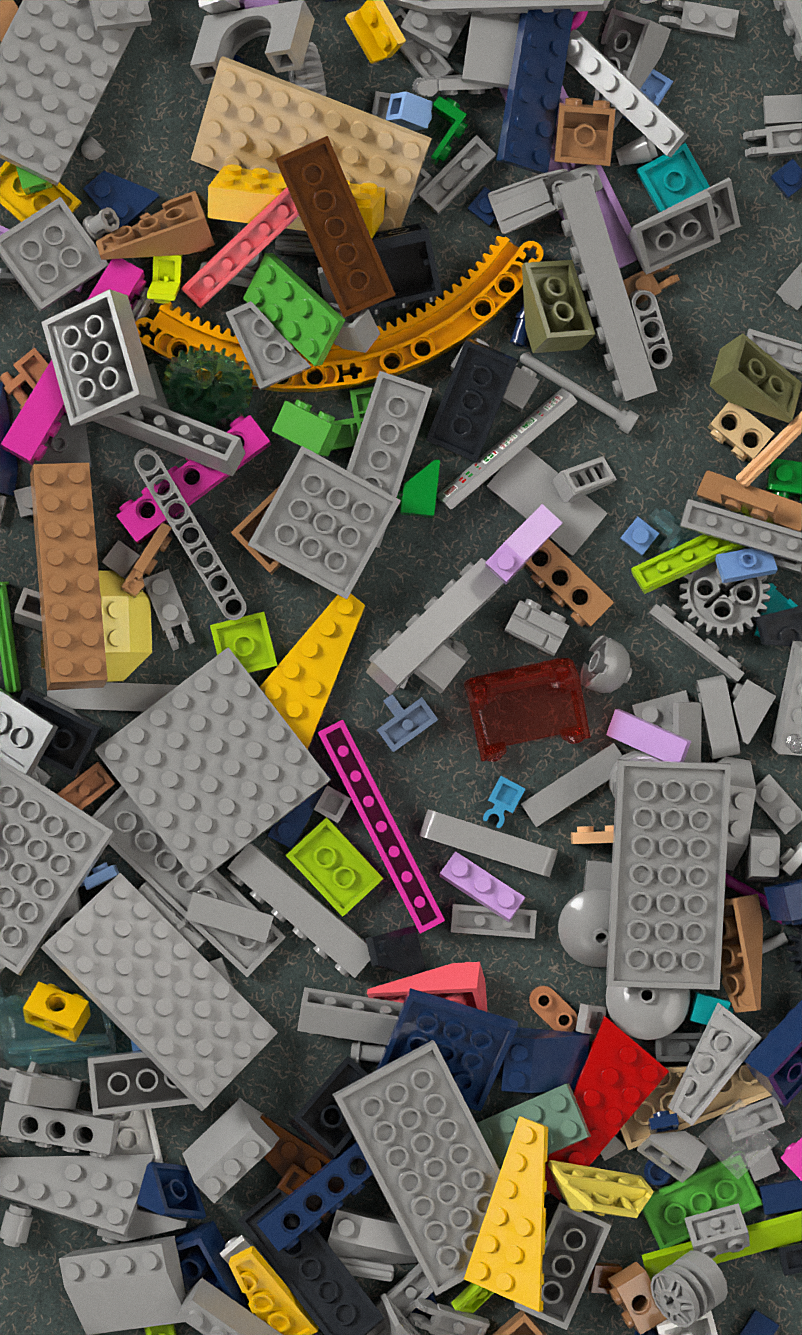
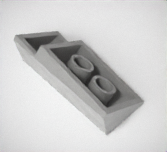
(685, 227)

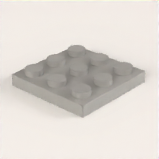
(50, 254)

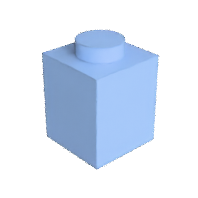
(409, 111)

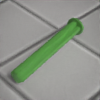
(7, 644)

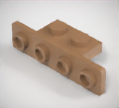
(751, 501)

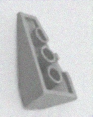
(633, 47)

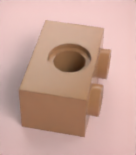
(625, 1287)

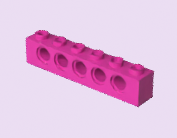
(142, 528)

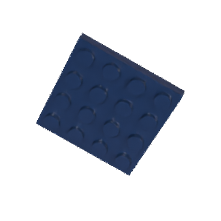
(467, 1038)

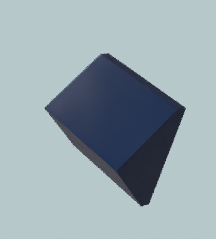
(170, 1191)

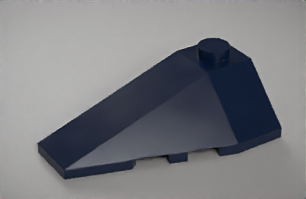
(201, 1258)

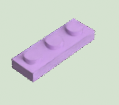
(482, 886)

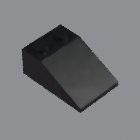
(321, 1118)

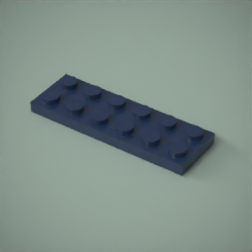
(535, 89)

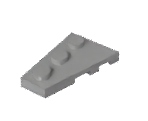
(265, 349)

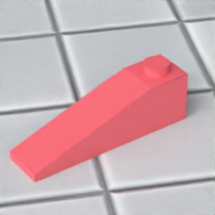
(454, 982)

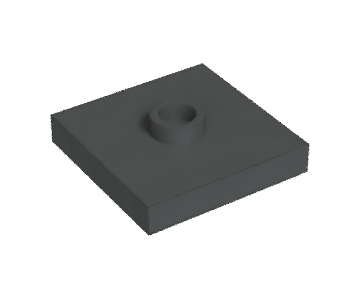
(68, 445)

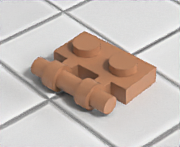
(30, 369)

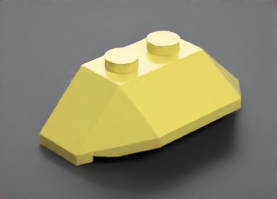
(124, 626)
(600, 1189)

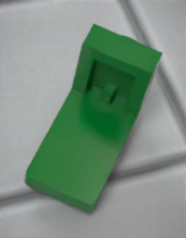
(450, 111)

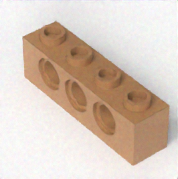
(597, 600)

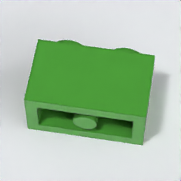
(306, 427)

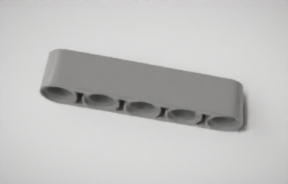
(488, 843)

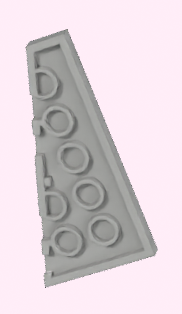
(78, 1187)

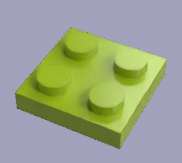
(248, 641)

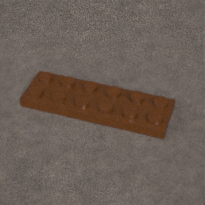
(335, 226)

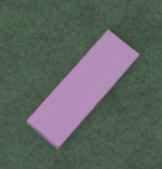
(647, 737)

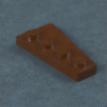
(295, 1150)

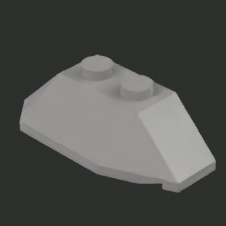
(740, 808)

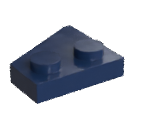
(120, 195)

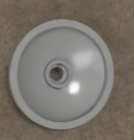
(581, 922)
(648, 1018)

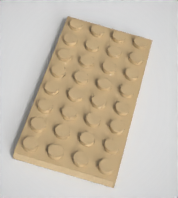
(263, 117)

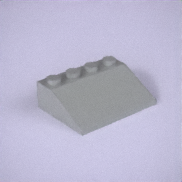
(99, 358)
(125, 1285)

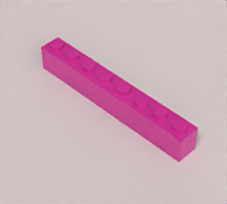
(45, 404)
(381, 826)

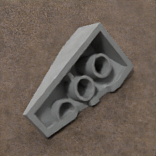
(369, 1237)

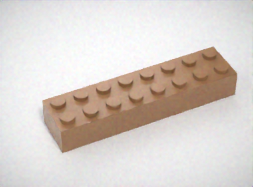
(68, 576)

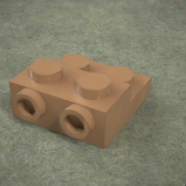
(585, 132)

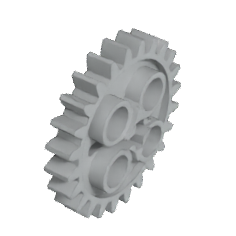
(740, 611)

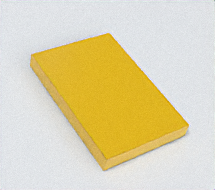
(22, 205)

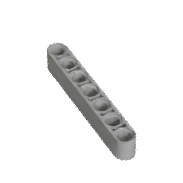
(194, 547)

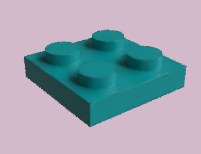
(672, 178)

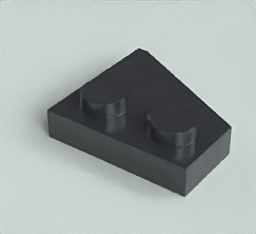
(397, 951)

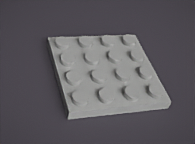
(324, 522)

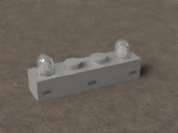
(788, 727)

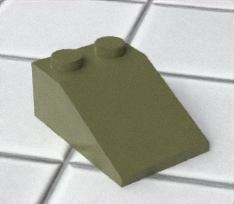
(555, 307)
(755, 380)

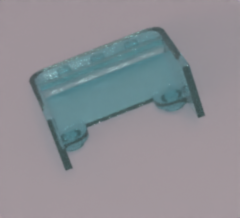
(27, 1043)

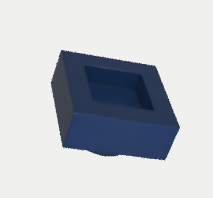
(788, 178)
(482, 208)
(663, 1122)

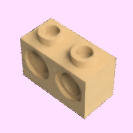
(744, 424)

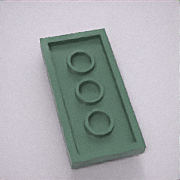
(554, 1109)

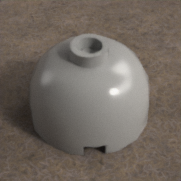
(607, 667)

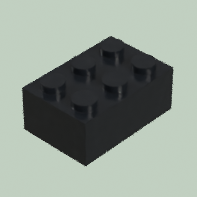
(75, 732)

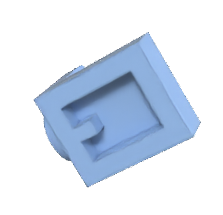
(100, 875)

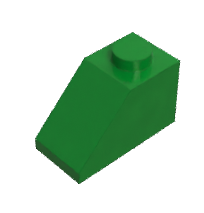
(420, 492)

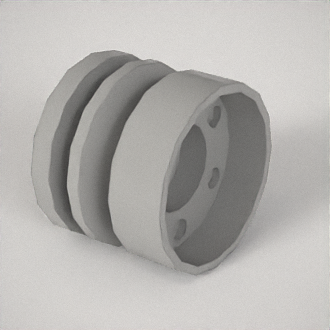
(689, 1288)

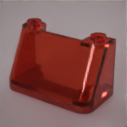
(526, 706)

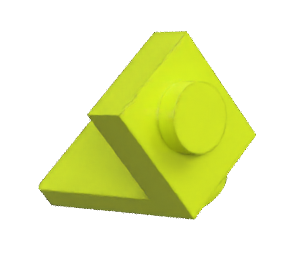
(165, 279)

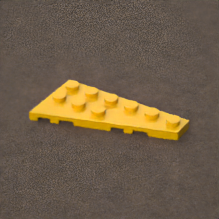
(309, 671)
(513, 1231)

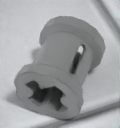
(103, 222)

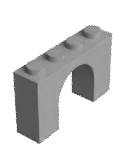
(227, 32)

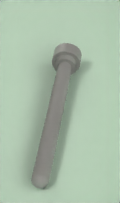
(624, 419)

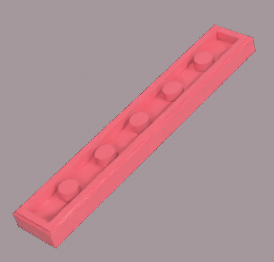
(241, 249)

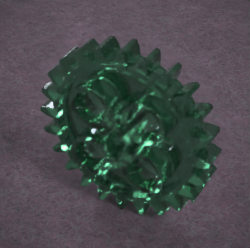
(227, 400)

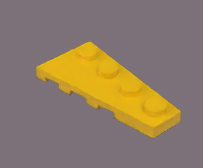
(269, 1295)

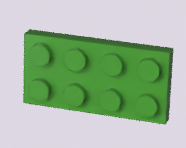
(294, 309)

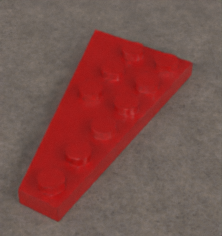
(608, 1093)

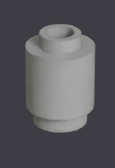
(16, 1224)

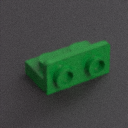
(785, 478)

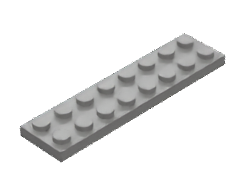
(152, 858)

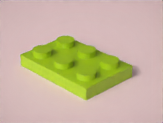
(334, 867)

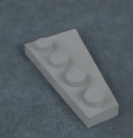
(714, 1061)

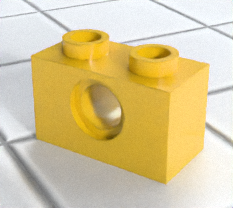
(64, 1023)

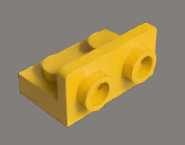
(375, 30)

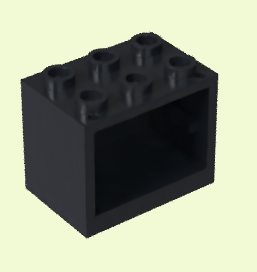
(408, 264)

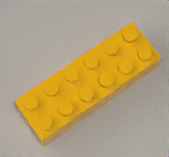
(244, 193)

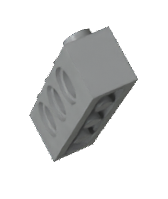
(104, 1128)

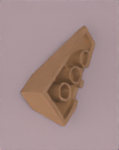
(172, 231)
(742, 952)

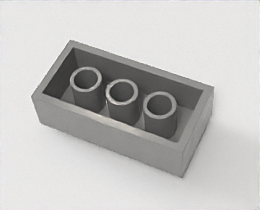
(130, 1084)
(568, 1260)

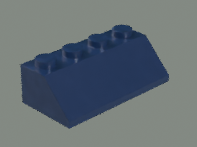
(779, 1058)

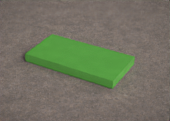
(701, 1192)

